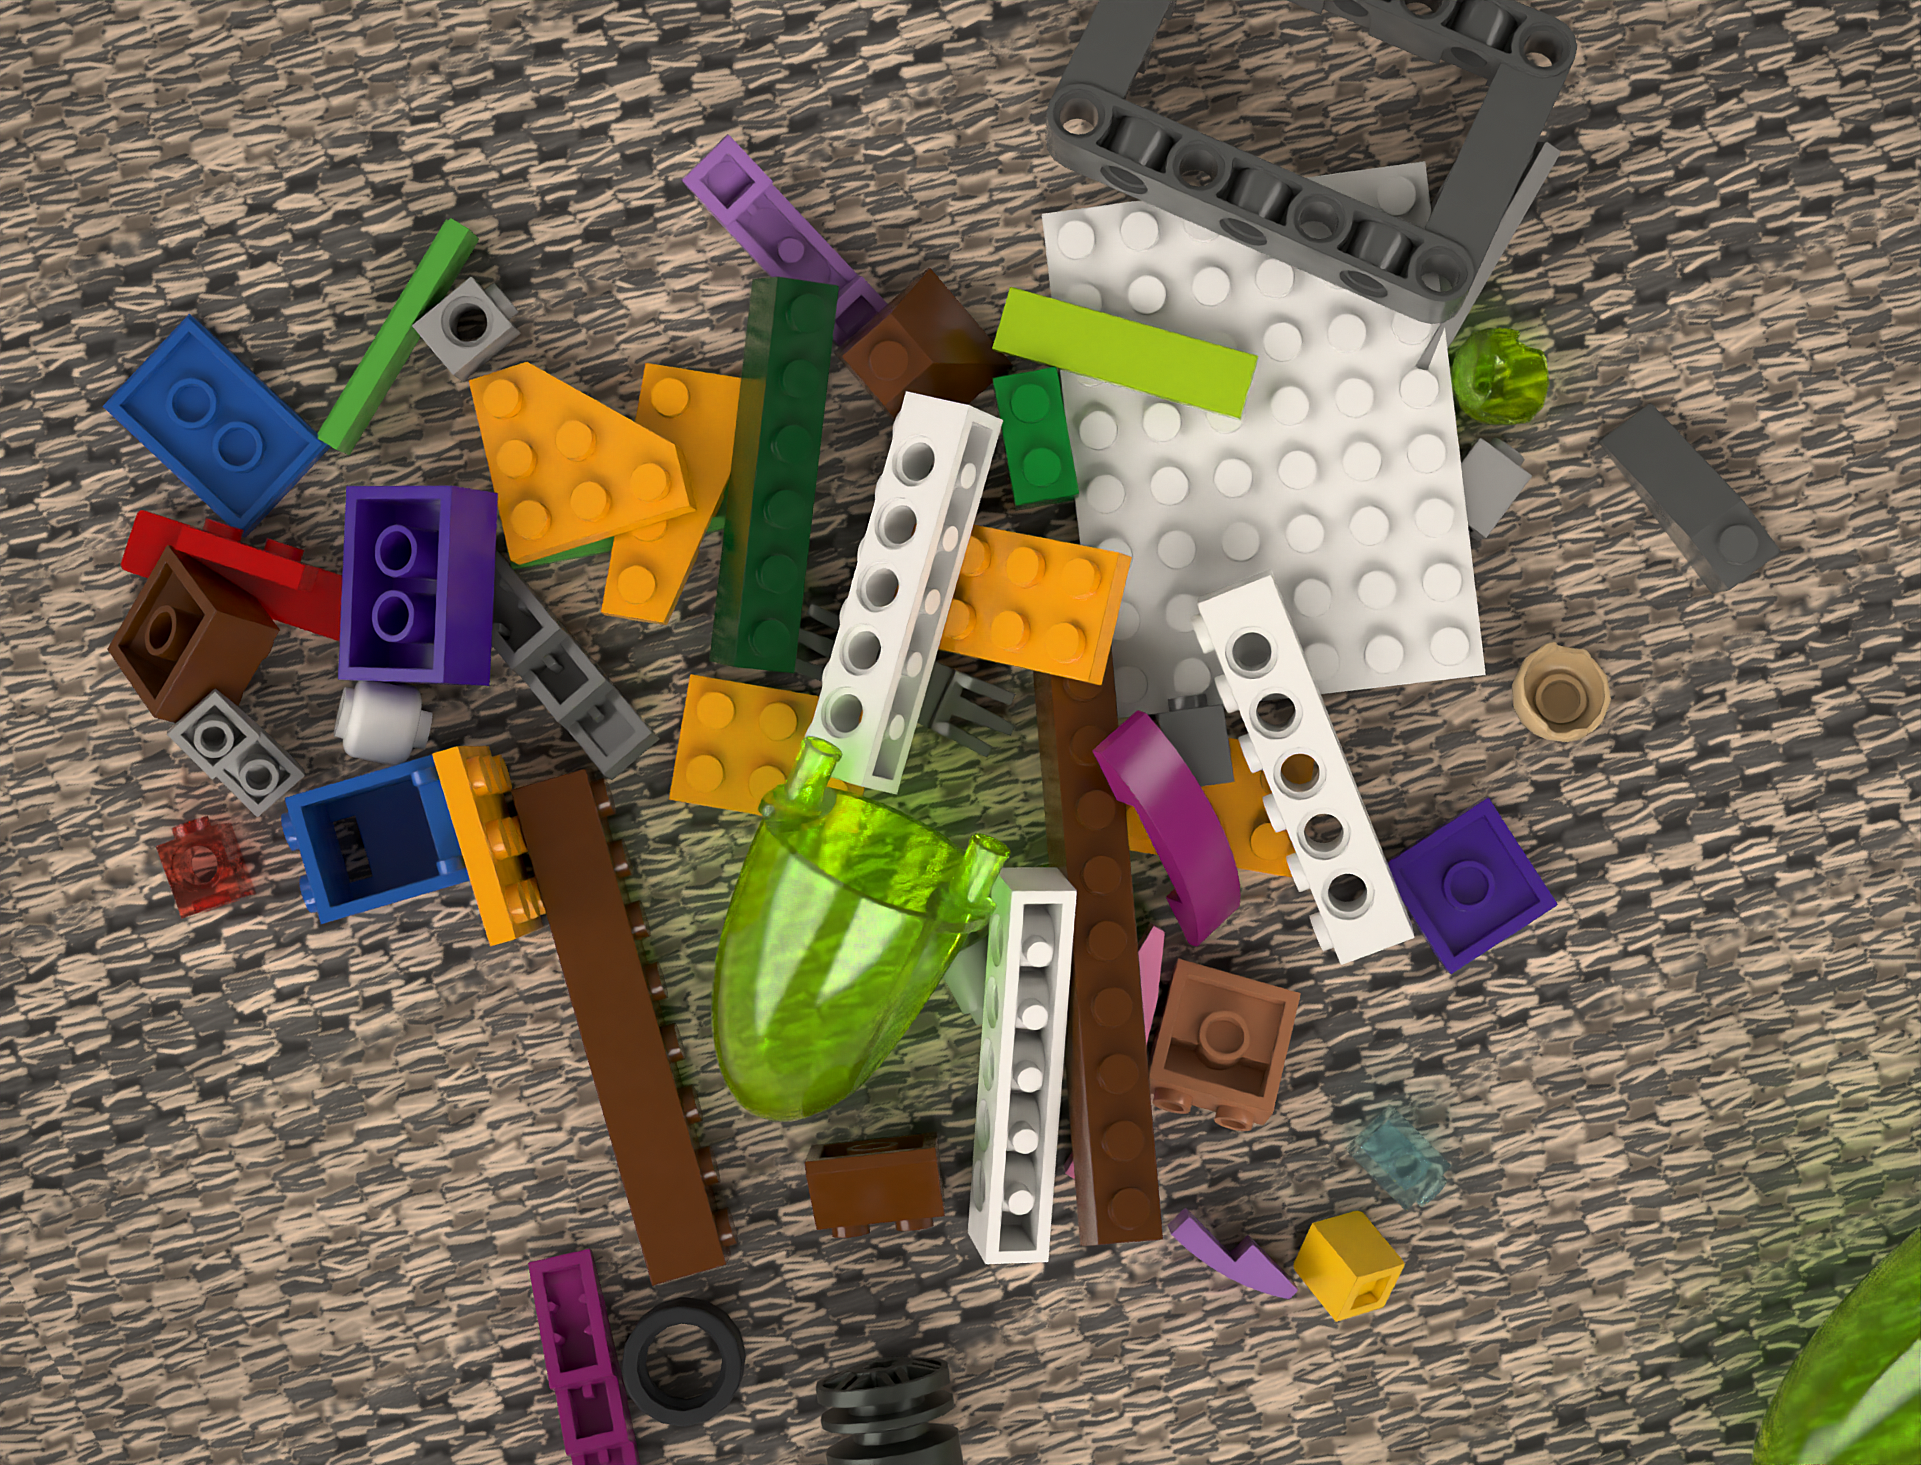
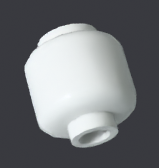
(382, 721)

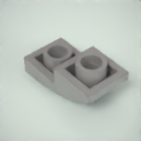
(236, 752)

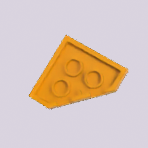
(571, 464)

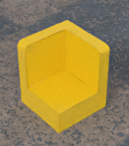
(1348, 1265)

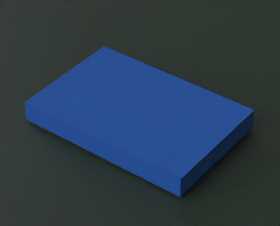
(216, 425)

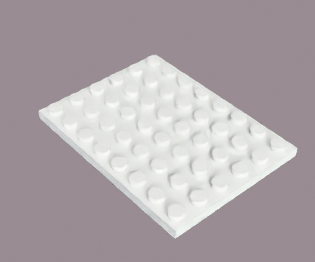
(1328, 479)

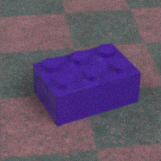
(418, 585)

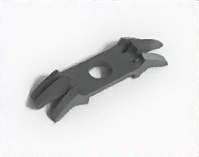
(941, 696)

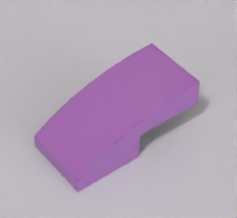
(1244, 1264)

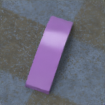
(776, 233)

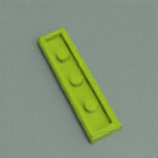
(1125, 353)

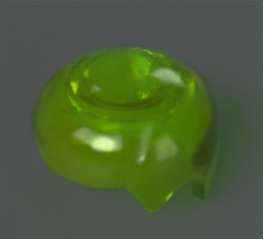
(1499, 377)

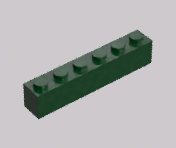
(773, 474)

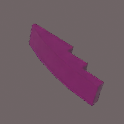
(582, 1360)

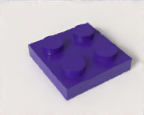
(1469, 885)

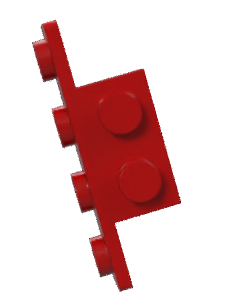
(274, 575)

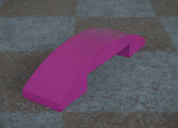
(1179, 821)

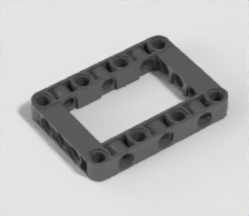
(1268, 204)

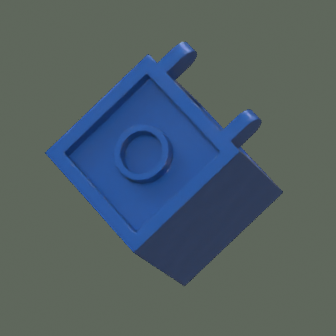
(402, 831)

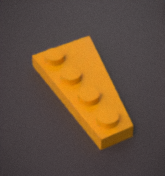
(655, 561)

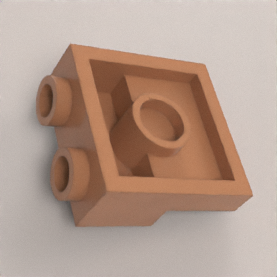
(1221, 1045)

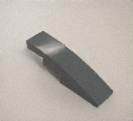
(565, 675)

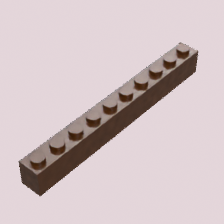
(1105, 1005)

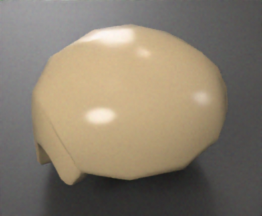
(1560, 693)

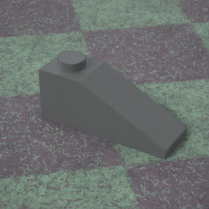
(1689, 500)

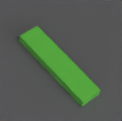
(397, 337)

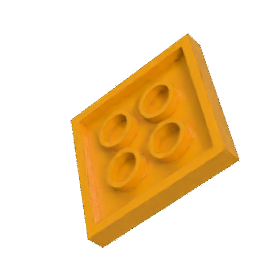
(490, 841)

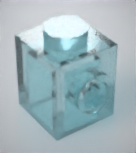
(1400, 1159)

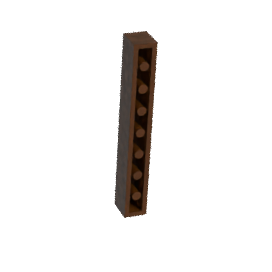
(623, 1025)

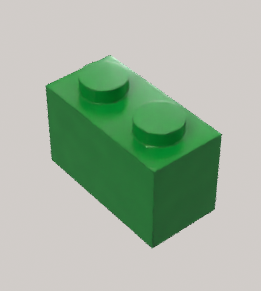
(1035, 438)

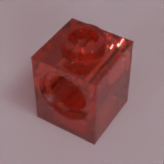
(231, 878)

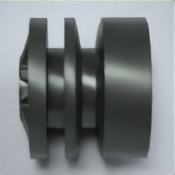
(888, 1413)

